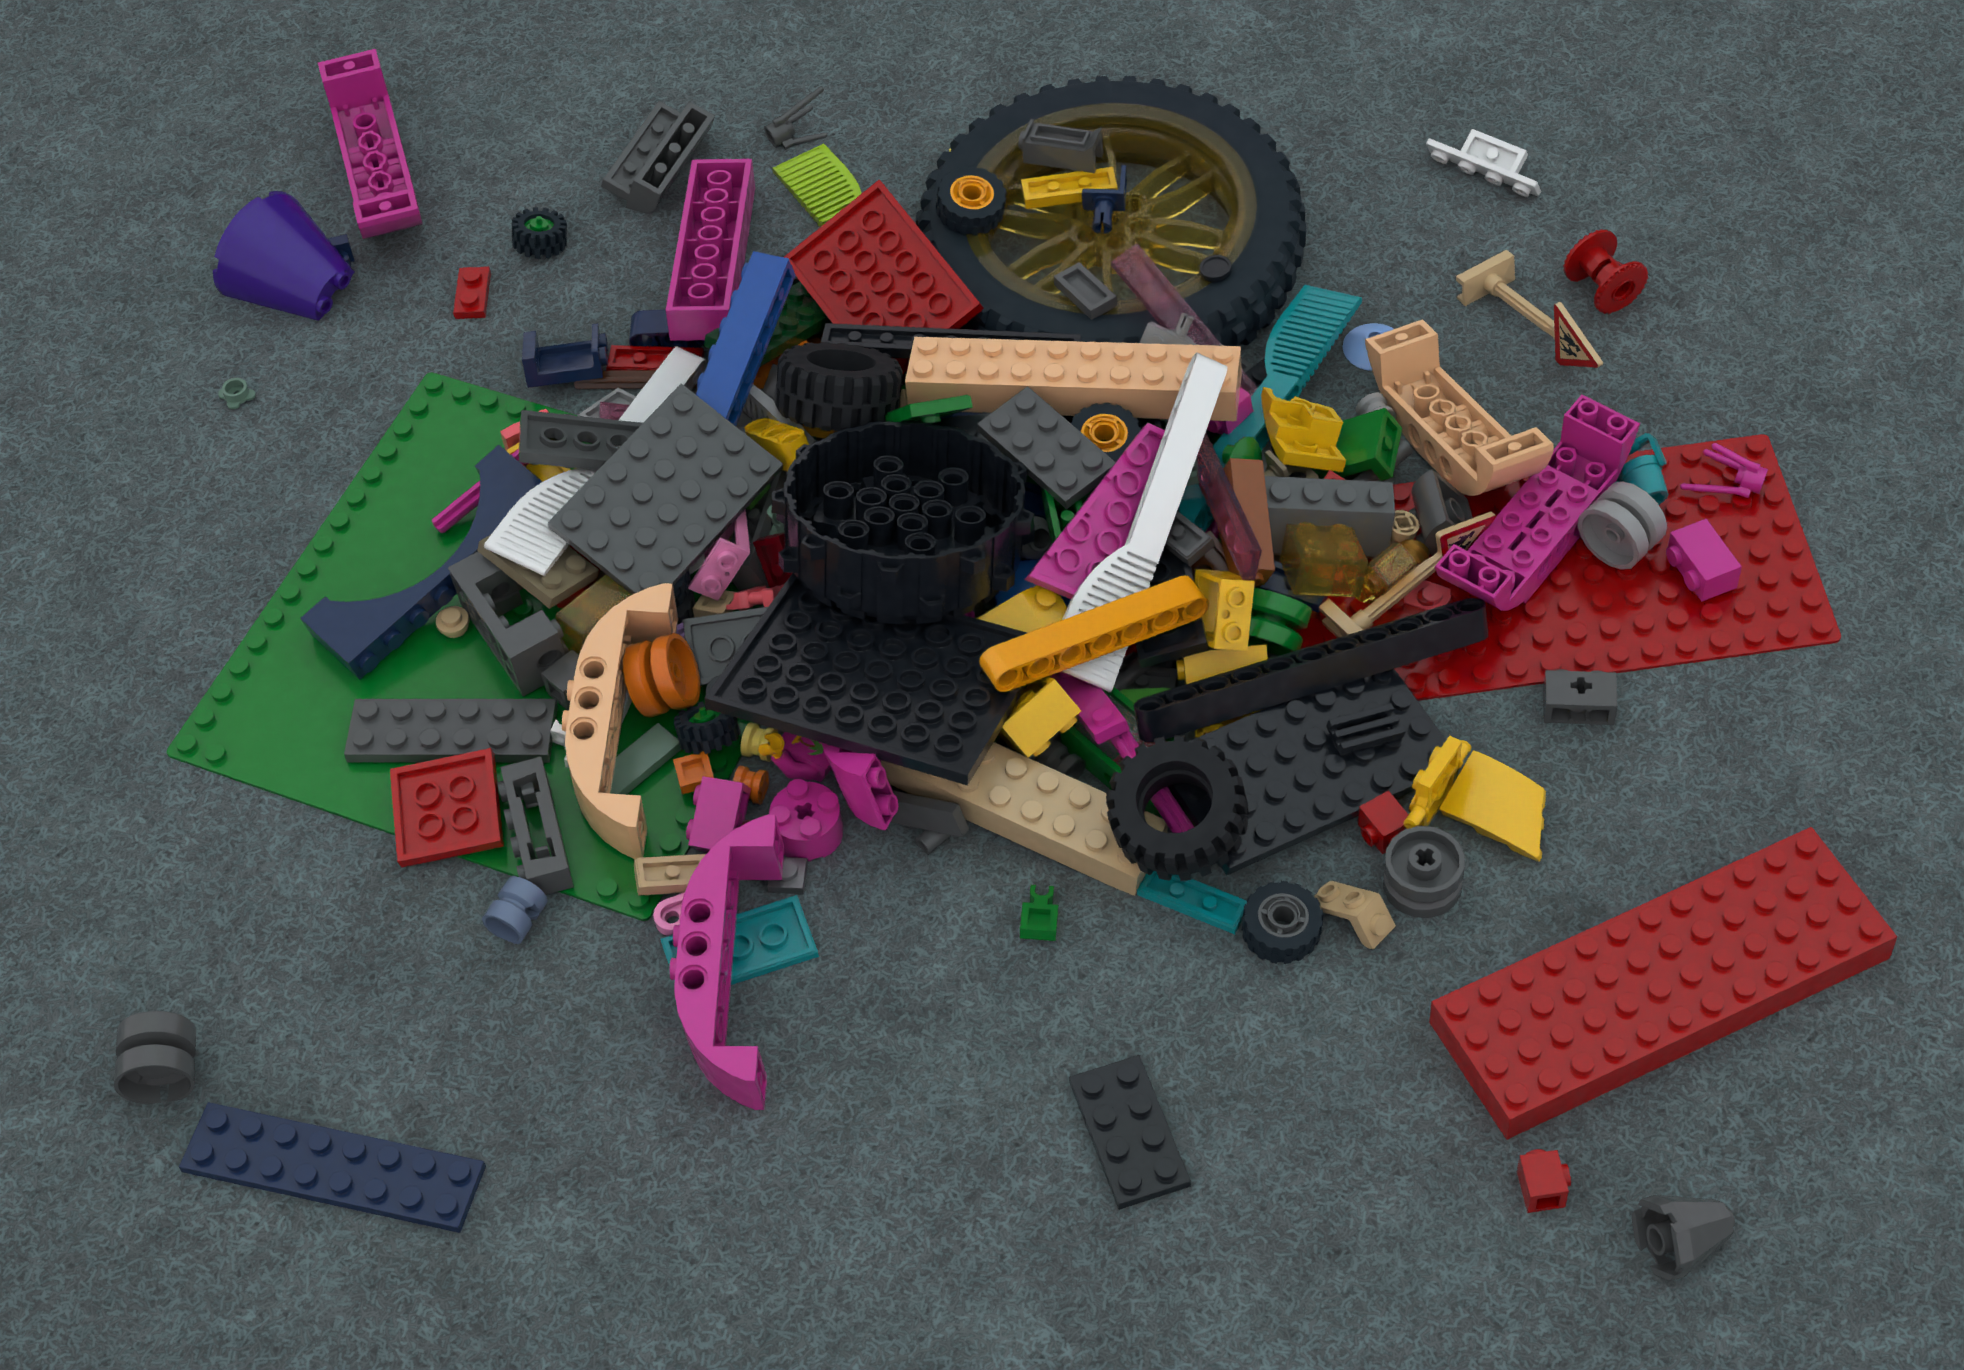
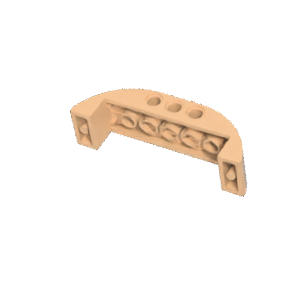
(1445, 420)
(597, 714)

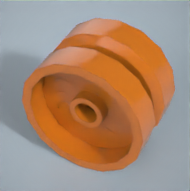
(661, 675)

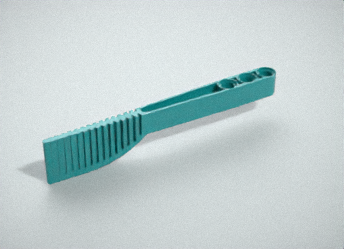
(1291, 356)

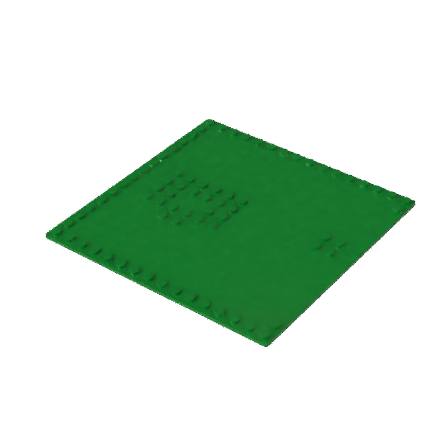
(287, 703)

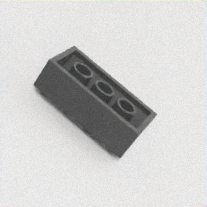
(1326, 502)

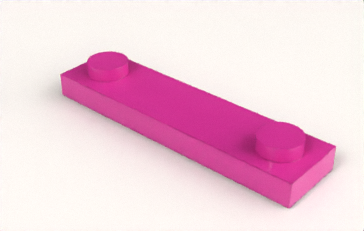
(1097, 711)

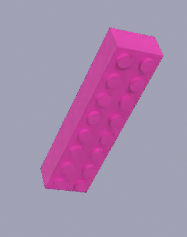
(710, 246)

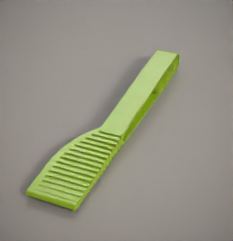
(819, 182)

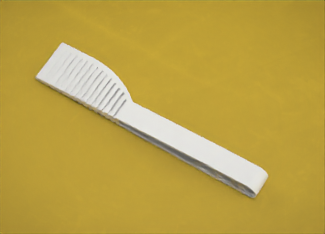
(524, 531)
(1133, 565)

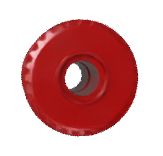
(1617, 282)

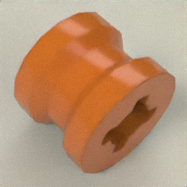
(757, 781)

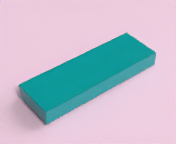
(1195, 900)

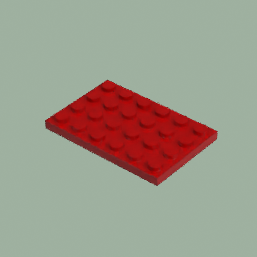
(881, 270)

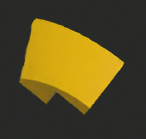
(1303, 432)
(1498, 804)

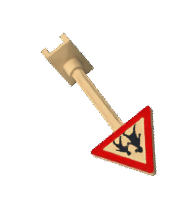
(1494, 275)
(1461, 534)

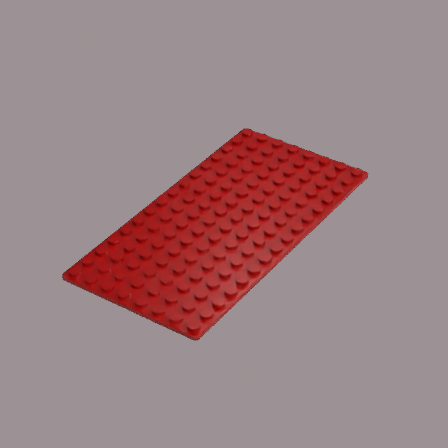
(1643, 615)

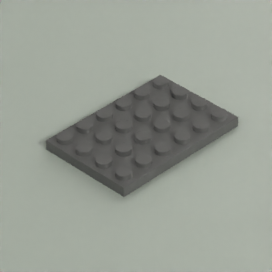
(665, 494)

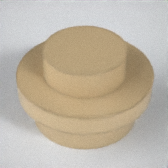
(452, 621)

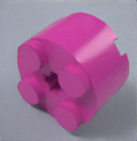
(808, 819)

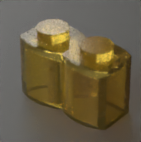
(1386, 571)

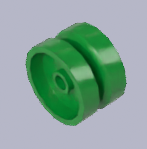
(1275, 621)

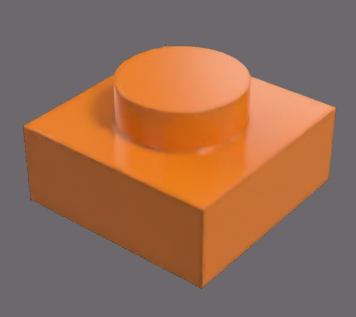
(691, 769)

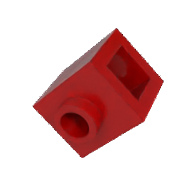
(1381, 820)
(1543, 1180)

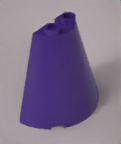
(279, 259)

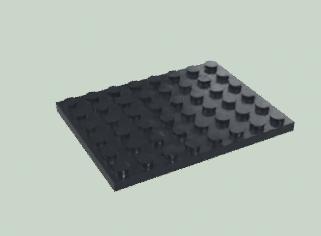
(869, 684)

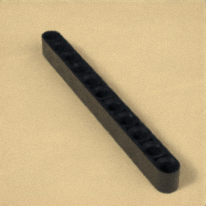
(1311, 669)

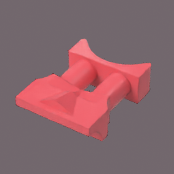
(753, 596)

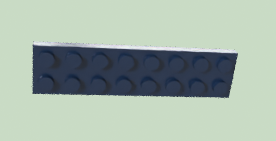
(333, 1167)

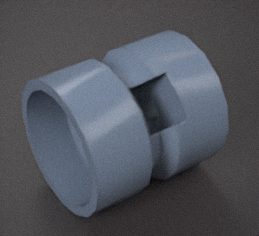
(513, 913)

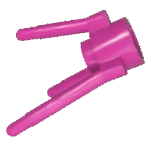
(1749, 474)

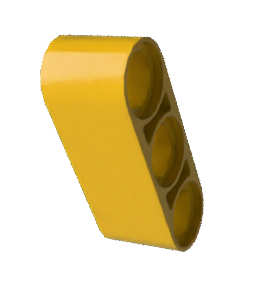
(777, 438)

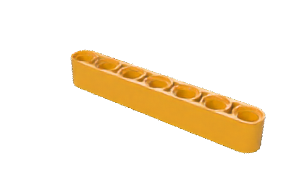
(1093, 633)

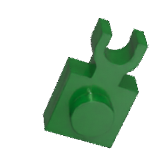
(1039, 916)

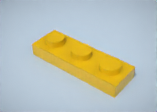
(1064, 187)

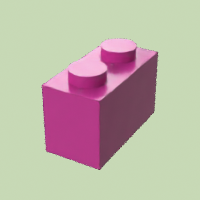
(1703, 560)
(719, 810)

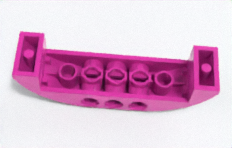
(370, 144)
(706, 955)

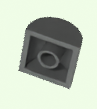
(1437, 507)

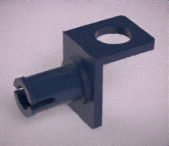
(1104, 202)

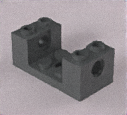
(524, 647)

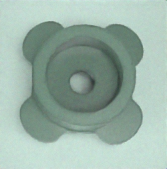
(236, 392)

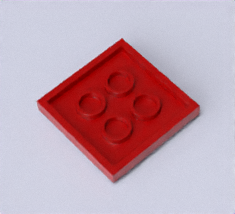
(446, 807)

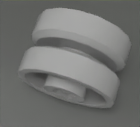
(1622, 525)

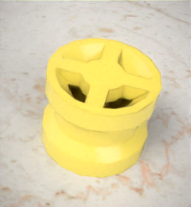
(752, 738)

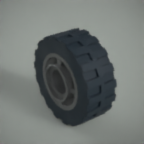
(1284, 903)

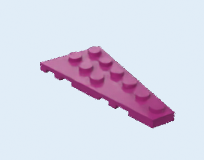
(1101, 521)

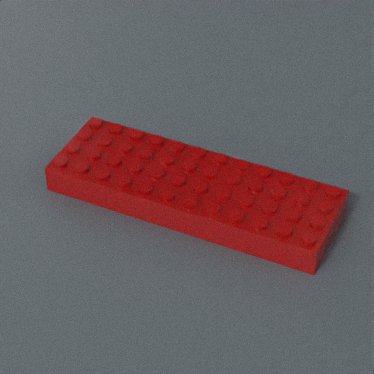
(1660, 981)

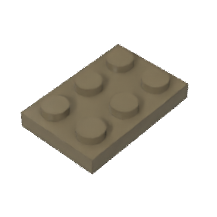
(562, 580)

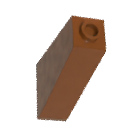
(1250, 489)

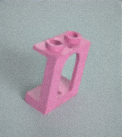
(722, 558)

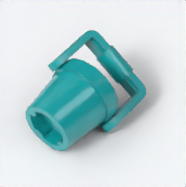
(1646, 469)

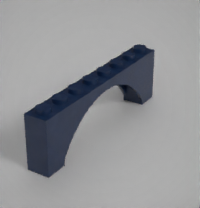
(369, 630)

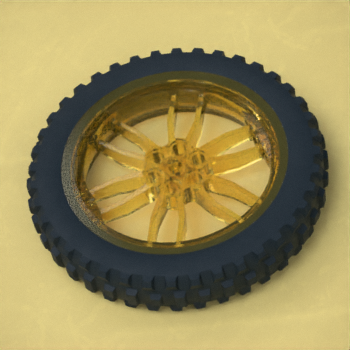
(1142, 126)

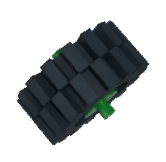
(539, 233)
(705, 729)

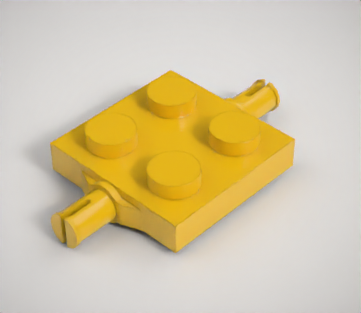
(1436, 781)

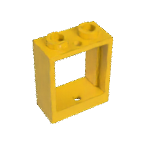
(1229, 608)

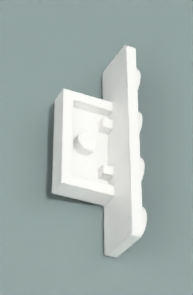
(1490, 157)

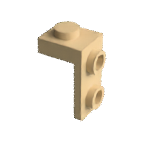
(1363, 909)

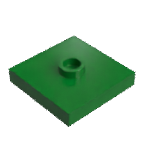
(930, 410)

